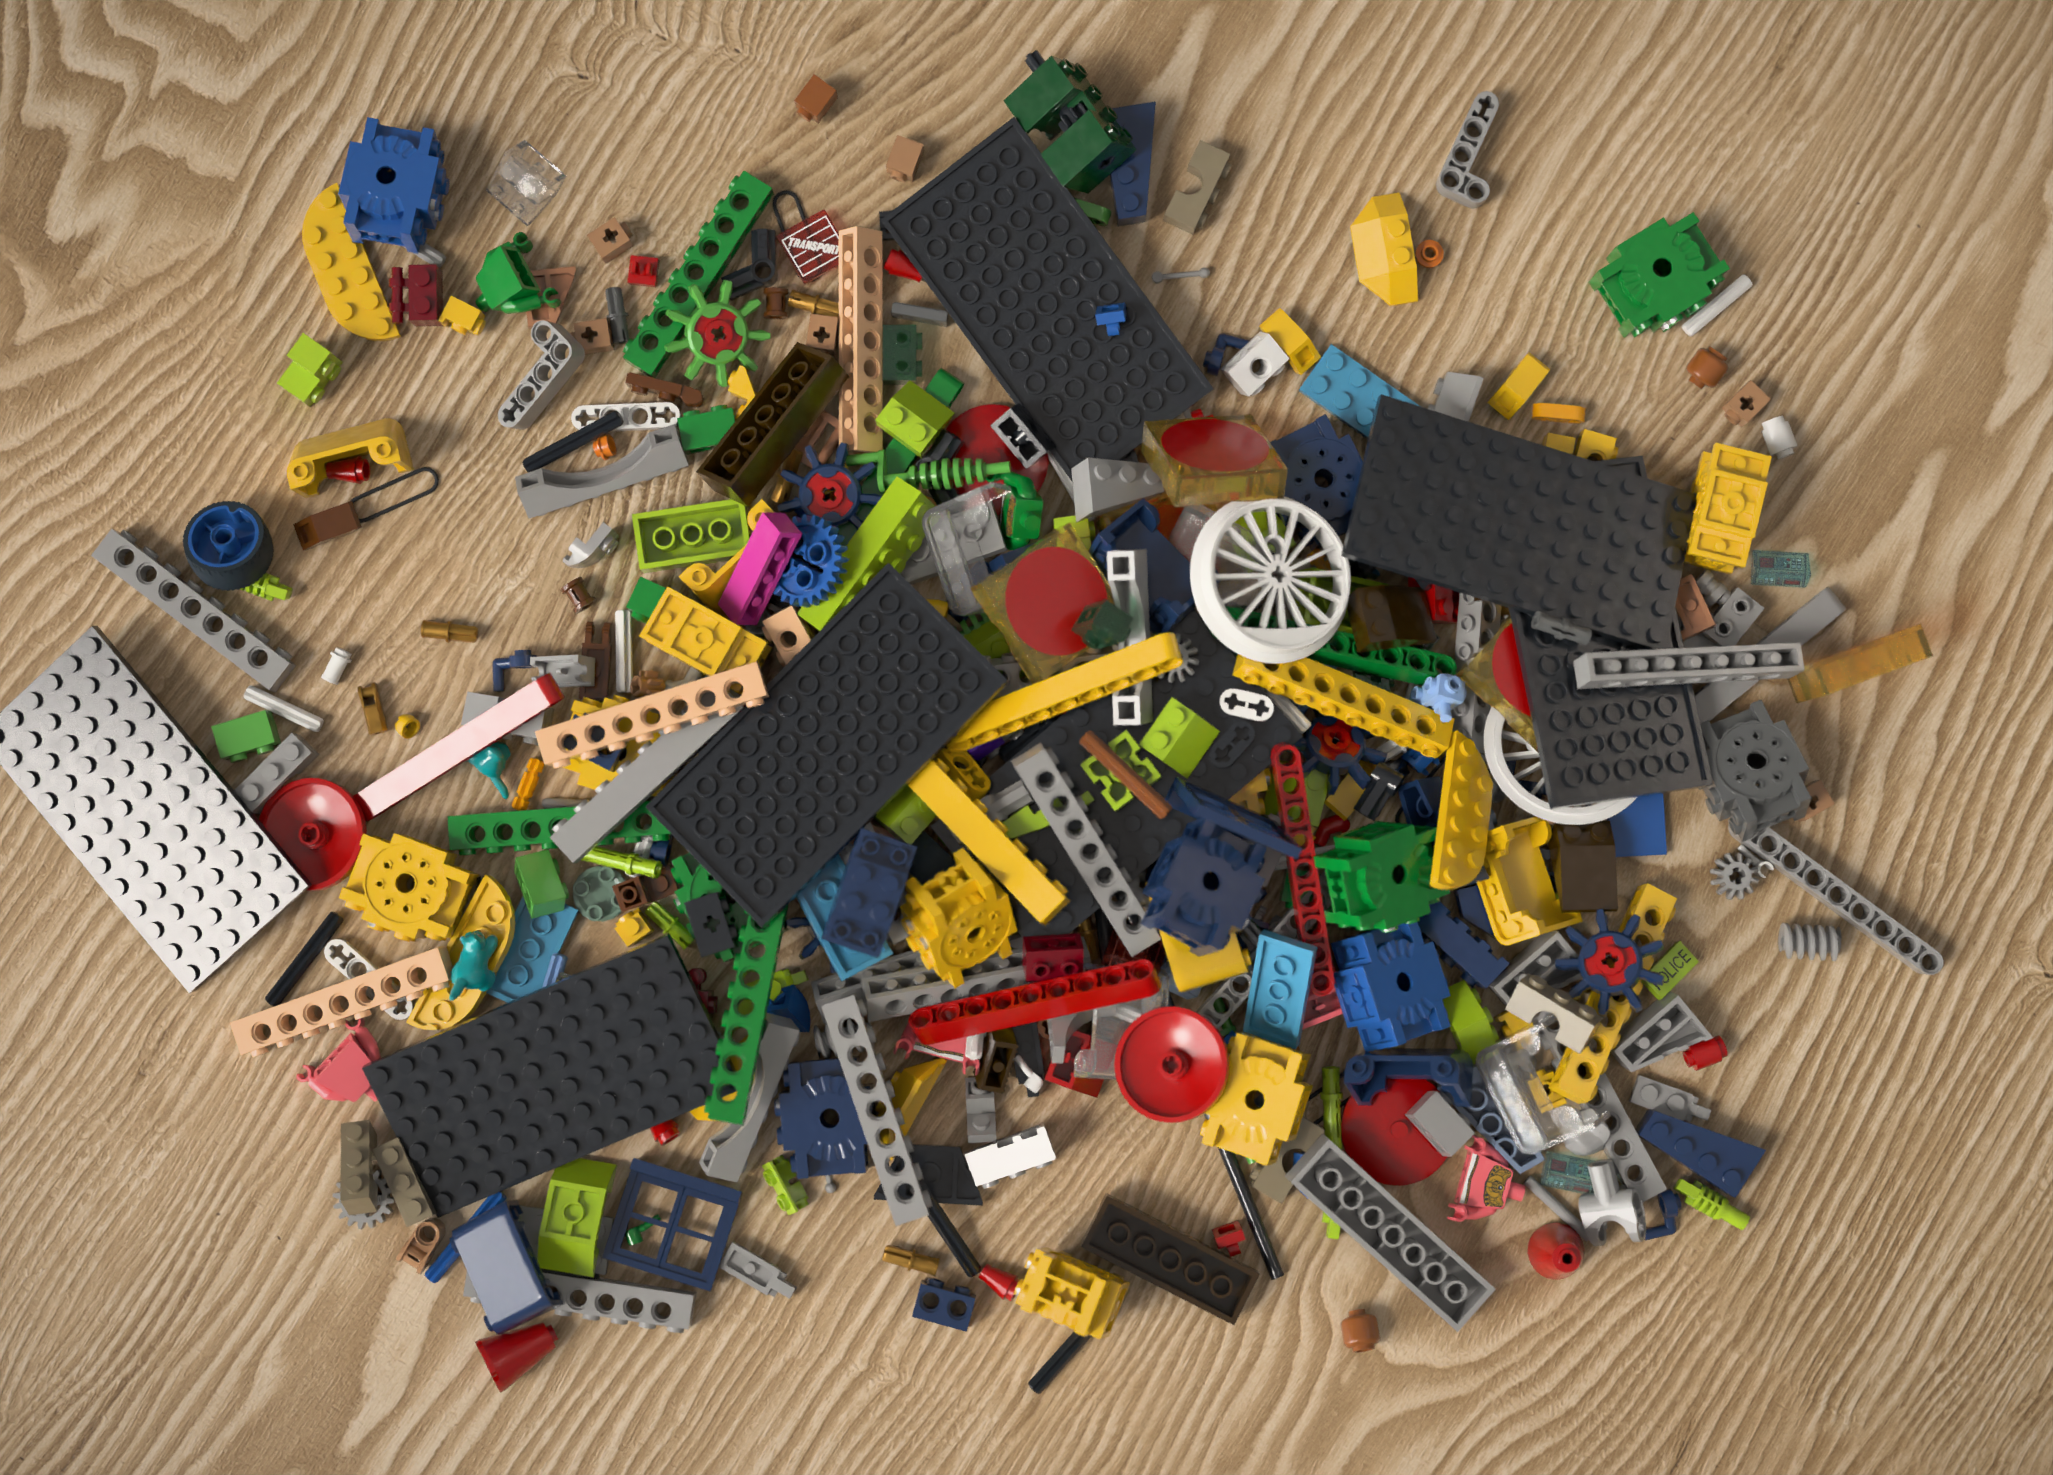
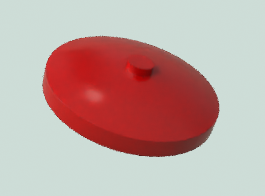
(984, 443)
(317, 828)
(1172, 1064)
(1385, 1140)

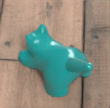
(492, 763)
(472, 968)

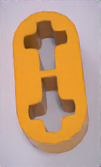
(1558, 413)

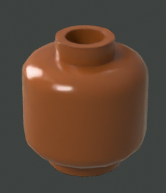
(1707, 367)
(1360, 1331)

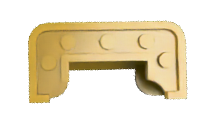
(380, 438)
(710, 585)
(1519, 887)
(1195, 971)

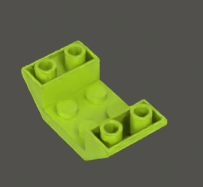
(574, 1216)

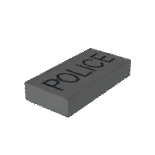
(919, 314)

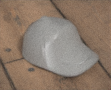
(1590, 1141)

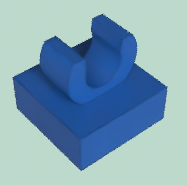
(1111, 316)
(1418, 761)

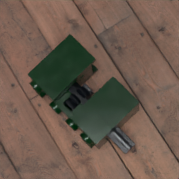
(1062, 99)

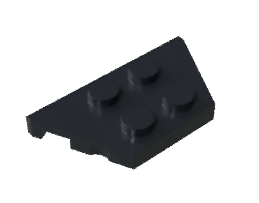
(943, 1172)

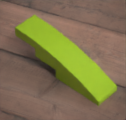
(1027, 821)

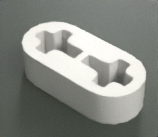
(1245, 712)

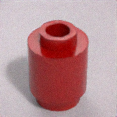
(1705, 1053)

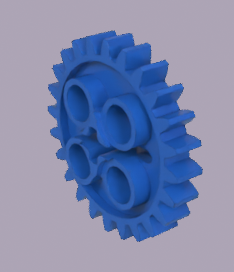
(817, 537)

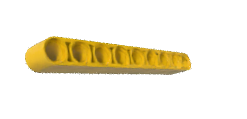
(1070, 690)

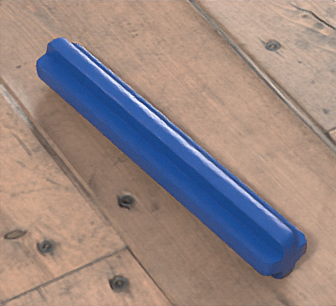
(448, 1255)

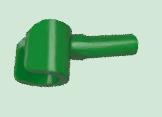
(634, 1234)

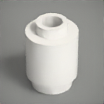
(1779, 437)

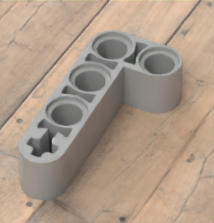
(1470, 147)
(519, 409)

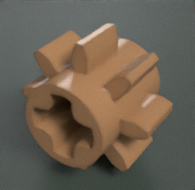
(646, 684)

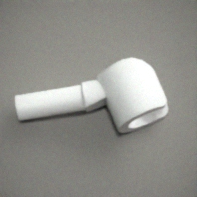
(1755, 861)
(1034, 1082)

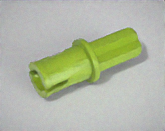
(669, 924)

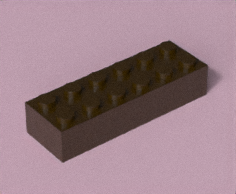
(773, 424)
(1170, 1259)

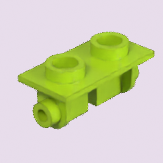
(778, 1177)

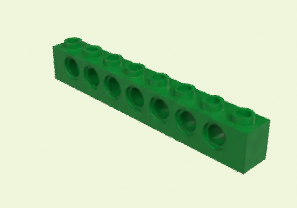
(742, 186)
(463, 828)
(736, 1110)

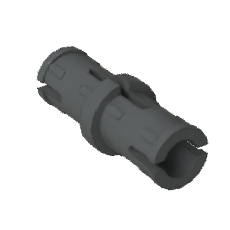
(1561, 628)

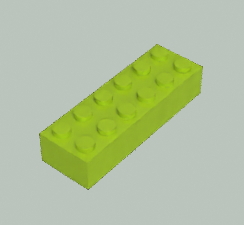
(885, 537)

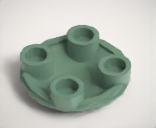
(595, 895)

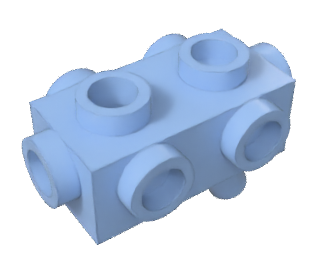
(1440, 694)

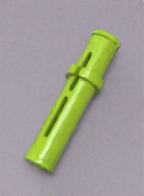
(630, 863)
(1331, 1104)

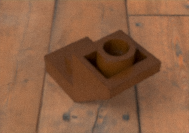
(327, 525)
(645, 890)

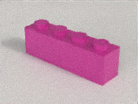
(759, 568)

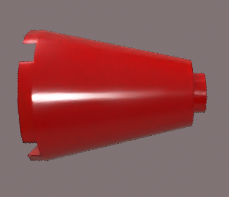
(1555, 1251)
(516, 1352)

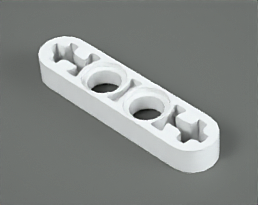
(627, 412)
(348, 950)

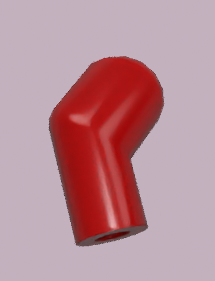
(1330, 826)

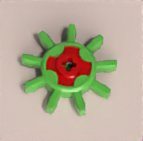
(719, 316)

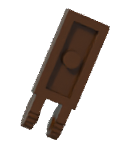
(667, 390)
(602, 657)

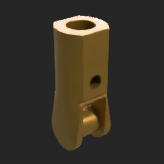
(373, 713)

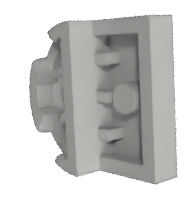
(588, 554)

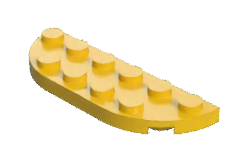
(345, 271)
(1462, 816)
(490, 914)

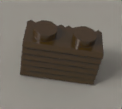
(996, 1060)

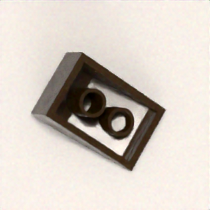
(1390, 617)
(1584, 867)

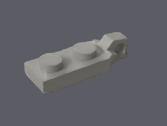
(1667, 1100)
(756, 1271)

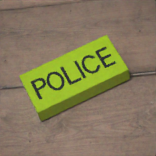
(1673, 967)

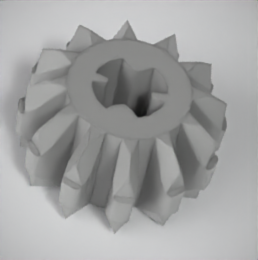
(1186, 660)
(1742, 881)

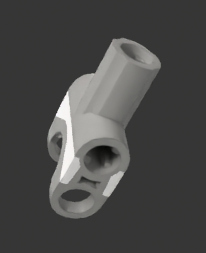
(1610, 1204)

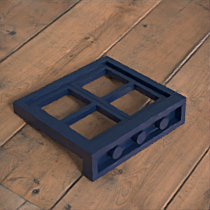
(1231, 817)
(685, 1186)

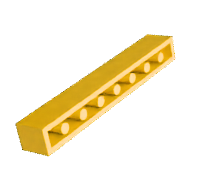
(989, 842)

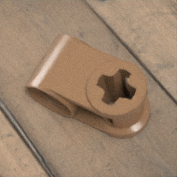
(419, 1248)

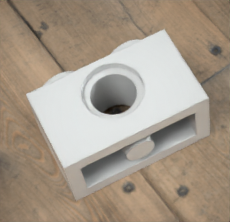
(1239, 367)

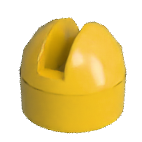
(411, 730)

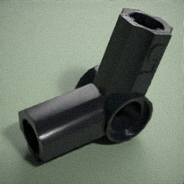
(763, 255)
(945, 446)
(1384, 784)

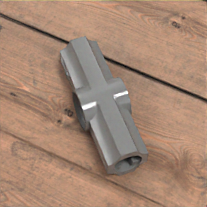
(1005, 803)

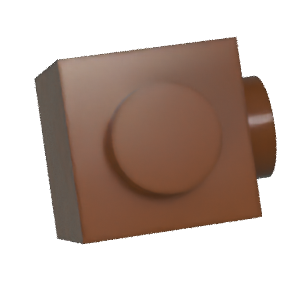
(815, 99)

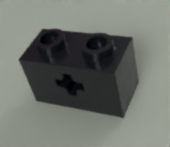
(1022, 435)
(706, 939)

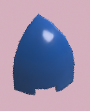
(793, 1006)

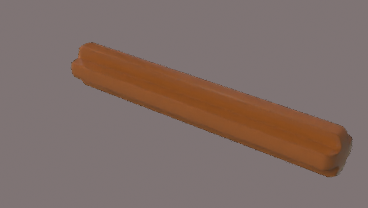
(1125, 774)

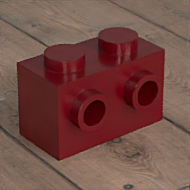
(1052, 956)

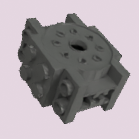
(1750, 752)

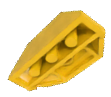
(1385, 250)
(910, 1091)

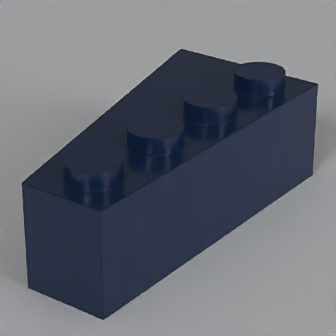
(1460, 948)
(1708, 1154)

